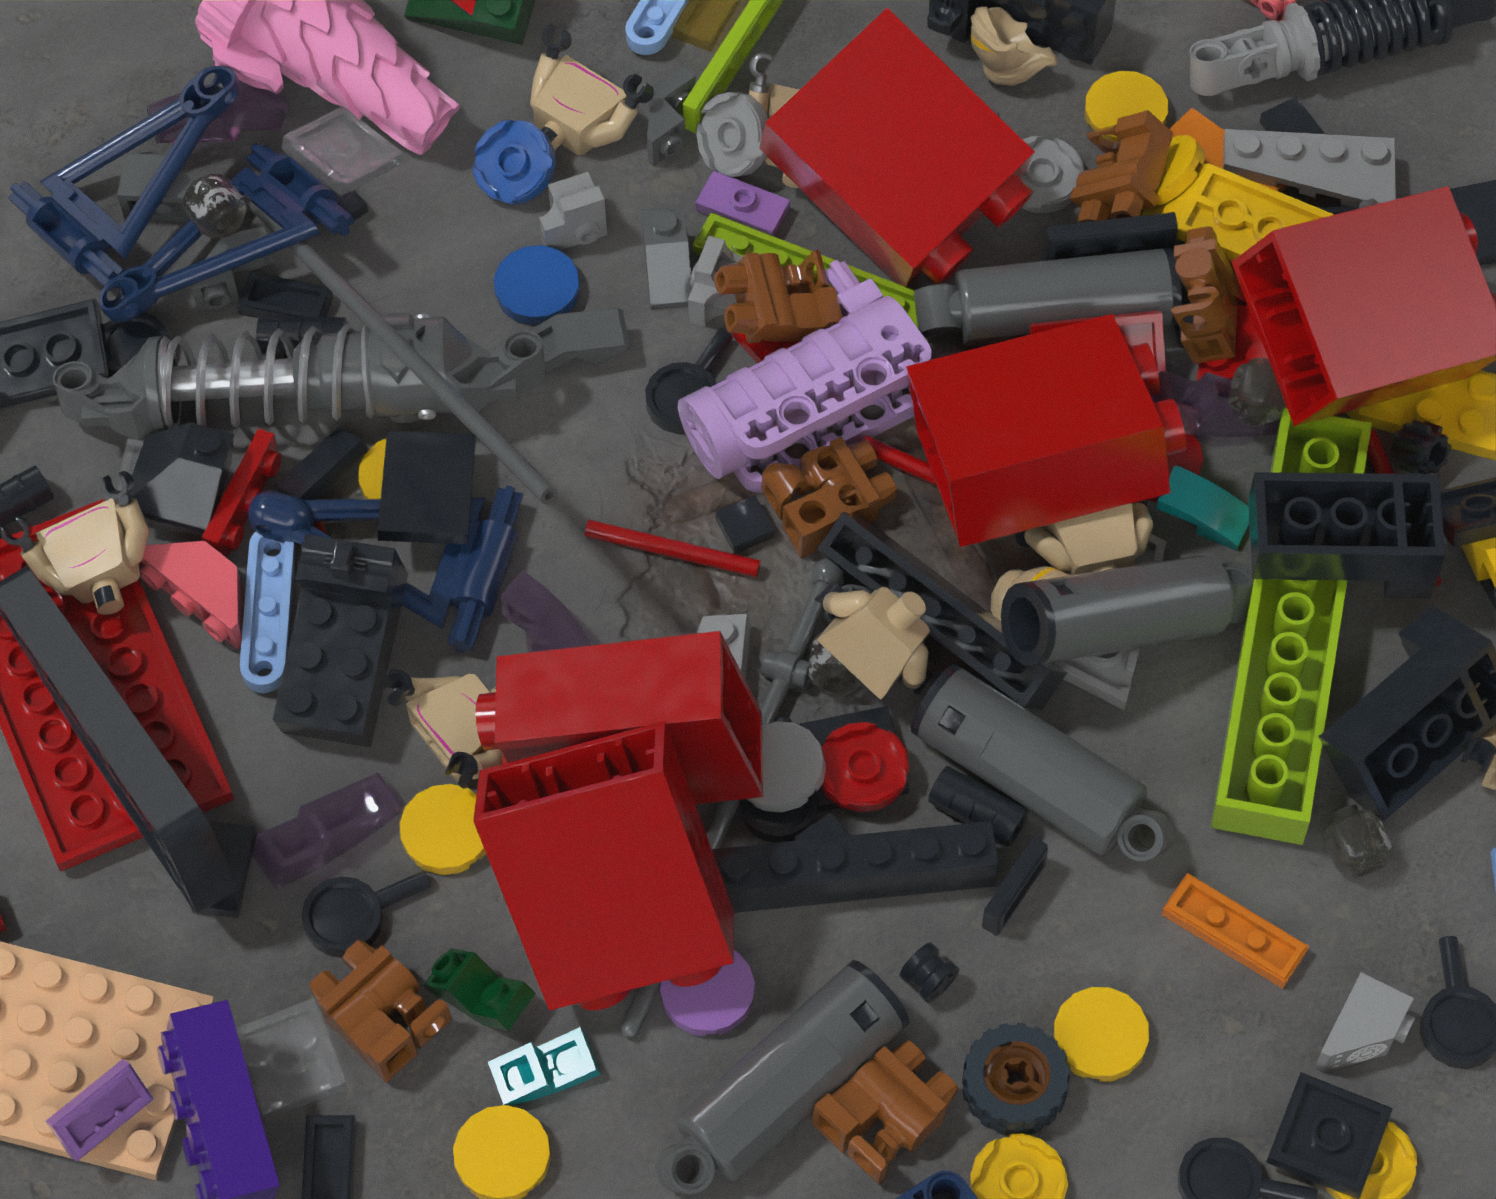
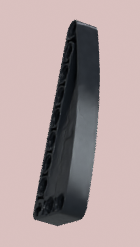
(117, 744)

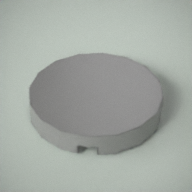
(732, 134)
(1051, 174)
(791, 767)

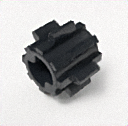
(1420, 447)

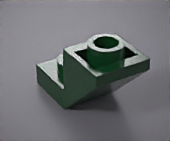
(477, 990)

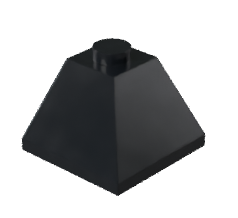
(182, 475)

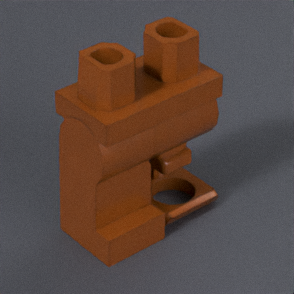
(1127, 170)
(1211, 291)
(777, 300)
(839, 487)
(365, 999)
(890, 1093)

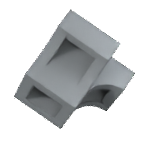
(575, 213)
(704, 300)

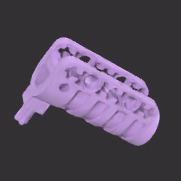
(810, 387)

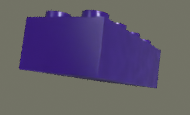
(217, 1105)

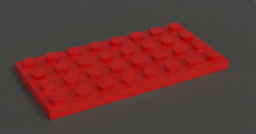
(61, 779)

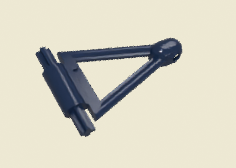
(281, 191)
(77, 225)
(466, 575)

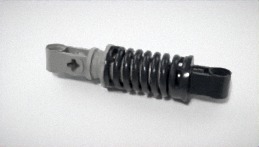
(1327, 34)

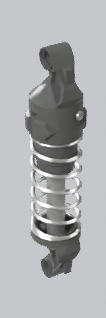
(328, 372)

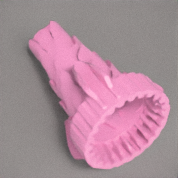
(336, 53)

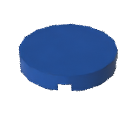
(514, 162)
(536, 284)

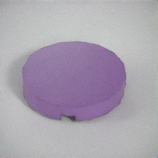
(713, 1005)

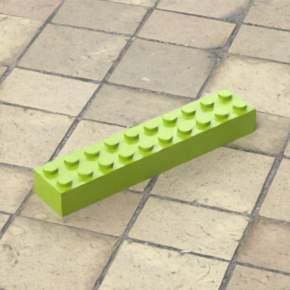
(1286, 665)

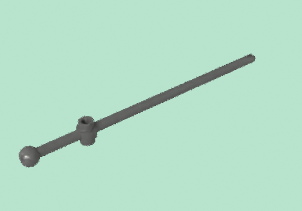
(786, 671)

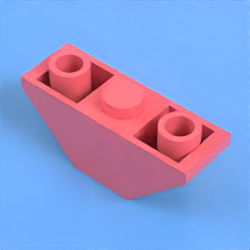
(199, 584)

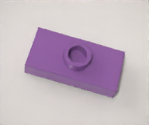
(742, 203)
(99, 1110)

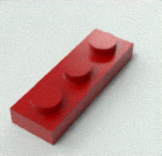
(258, 464)

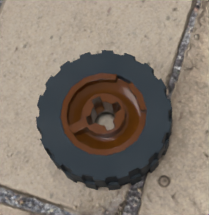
(1023, 1105)

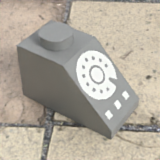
(1366, 1025)

